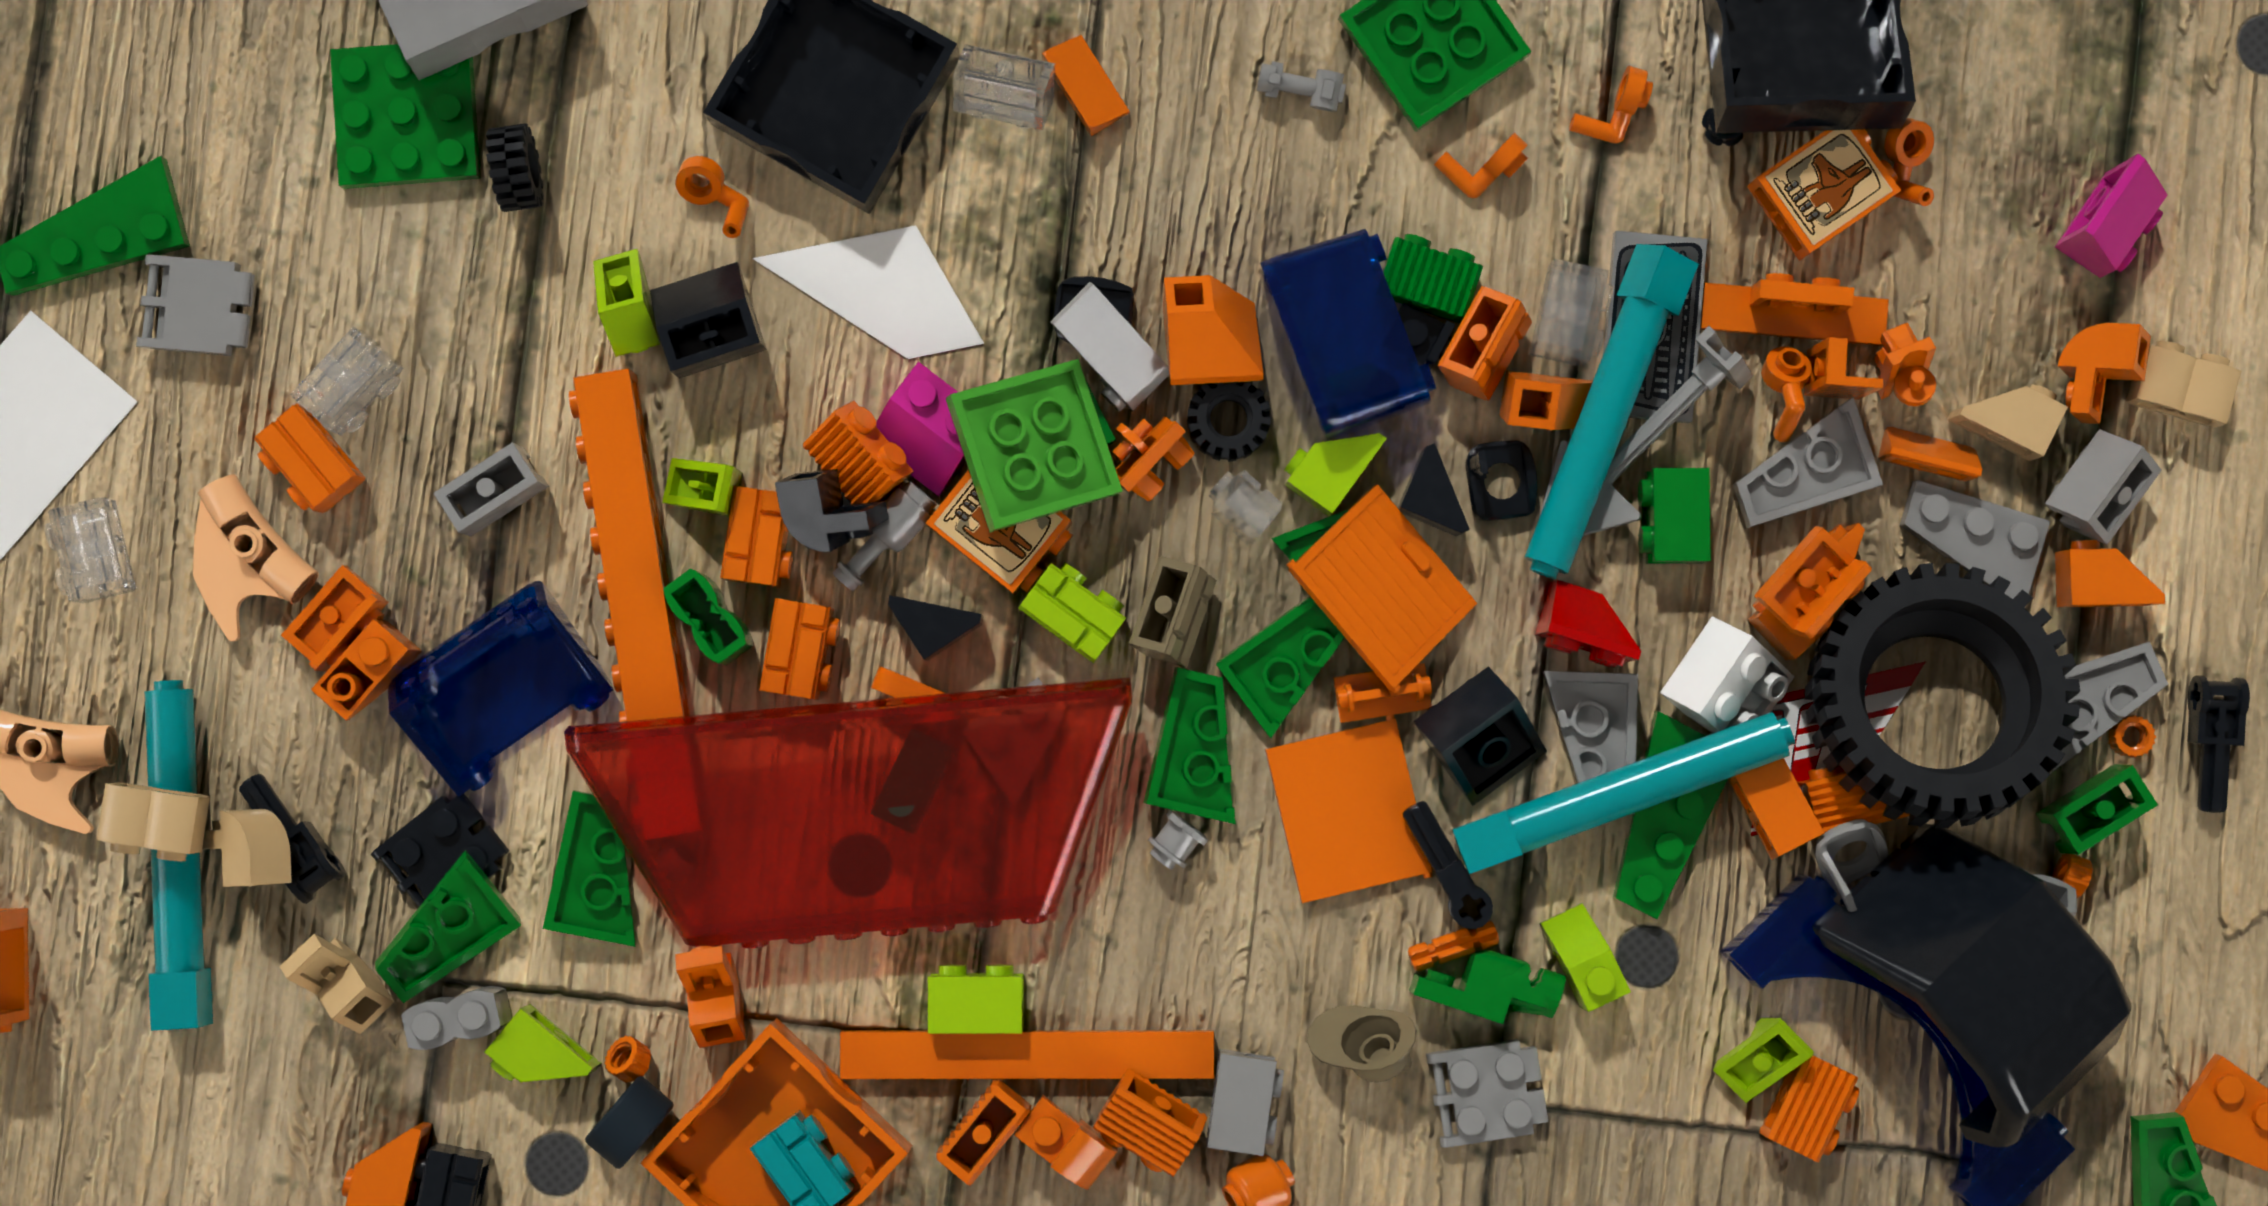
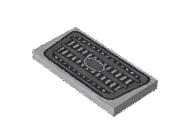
(1677, 348)

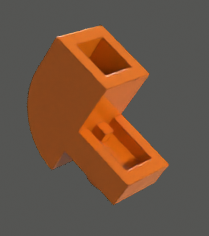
(2101, 354)
(712, 995)
(1068, 1145)

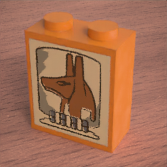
(1824, 188)
(1006, 554)

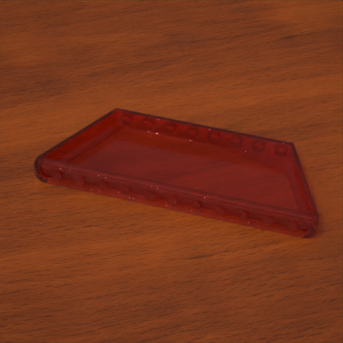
(858, 809)

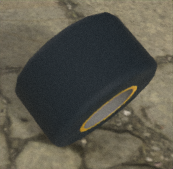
(629, 1122)

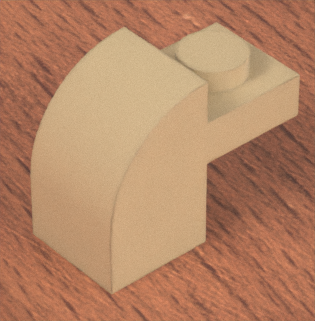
(252, 848)
(340, 981)

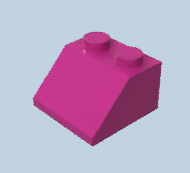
(2114, 218)
(924, 429)

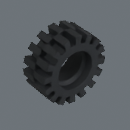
(514, 167)
(1222, 446)

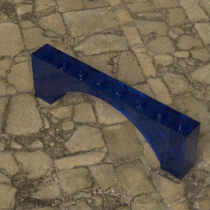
(1784, 946)

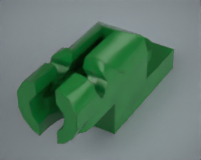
(1491, 985)

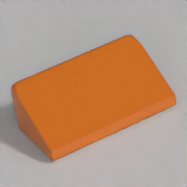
(1086, 84)
(1929, 454)

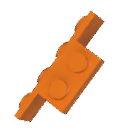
(1794, 310)

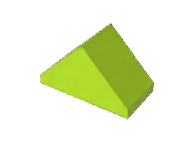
(701, 486)

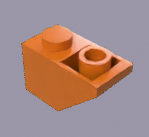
(1542, 400)
(366, 668)

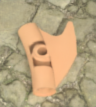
(226, 566)
(45, 779)

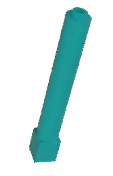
(1651, 291)
(1623, 791)
(180, 985)

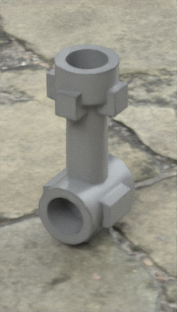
(1324, 89)

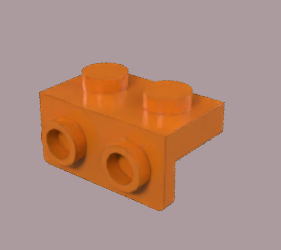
(1813, 584)
(334, 618)

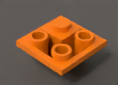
(1209, 332)

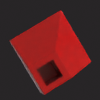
(1585, 621)

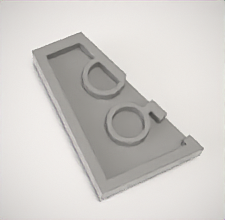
(1812, 470)
(1977, 533)
(2111, 691)
(1596, 719)

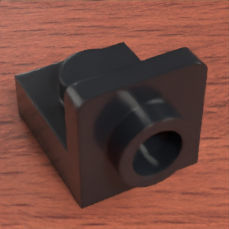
(1426, 334)

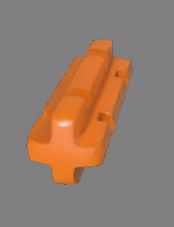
(1452, 946)

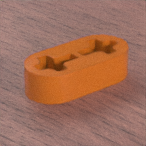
(900, 685)

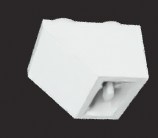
(1726, 678)

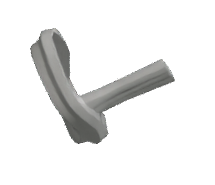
(1840, 874)

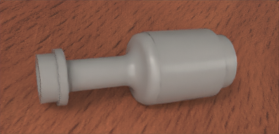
(907, 514)

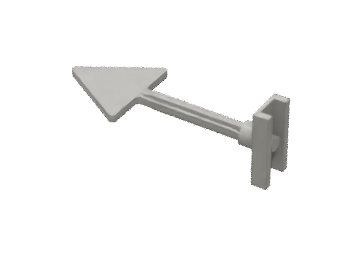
(1611, 507)

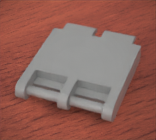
(196, 305)
(1488, 1092)

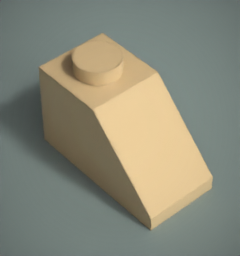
(2015, 420)

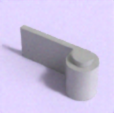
(1111, 348)

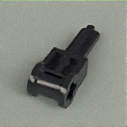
(2216, 727)
(311, 859)
(1447, 866)

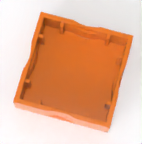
(709, 1152)

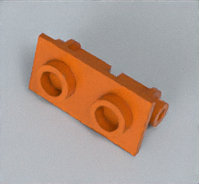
(1367, 697)

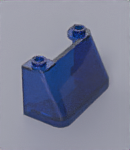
(1347, 333)
(495, 686)

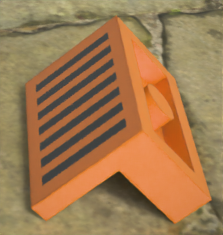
(1829, 373)

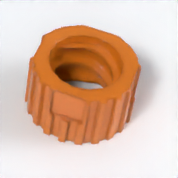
(2146, 736)
(2074, 871)
(628, 1059)

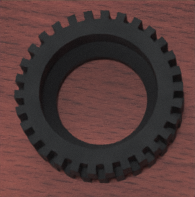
(1996, 631)

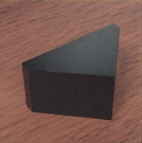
(1431, 495)
(933, 626)

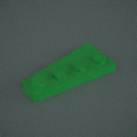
(98, 233)
(1665, 833)

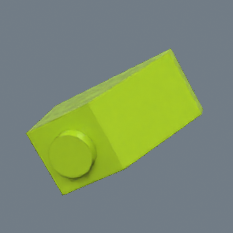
(625, 303)
(1331, 469)
(1585, 958)
(537, 1050)

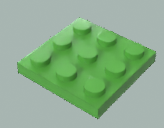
(1033, 445)

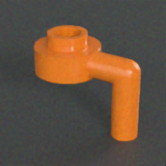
(1632, 93)
(1907, 155)
(1504, 160)
(711, 189)
(1787, 373)

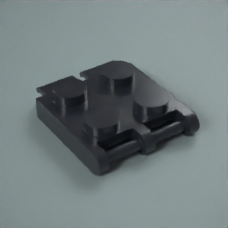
(435, 842)

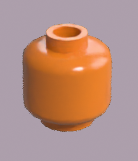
(1259, 1183)

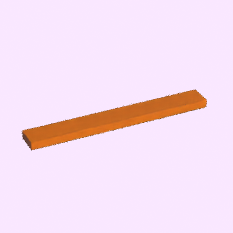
(1027, 1055)

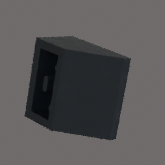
(706, 320)

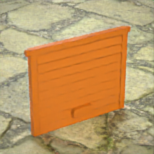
(1382, 587)
(1345, 808)

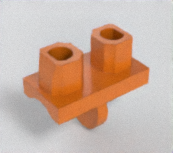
(1905, 366)
(1143, 449)

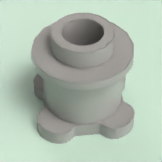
(1175, 841)

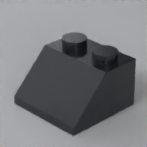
(1481, 735)

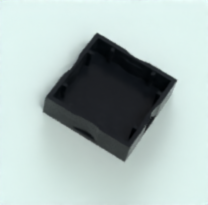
(1808, 65)
(834, 91)

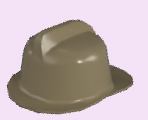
(1364, 1040)

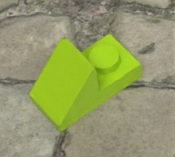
(1762, 1058)

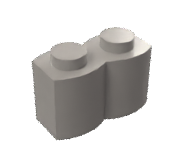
(450, 1018)

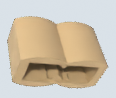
(2186, 385)
(153, 819)

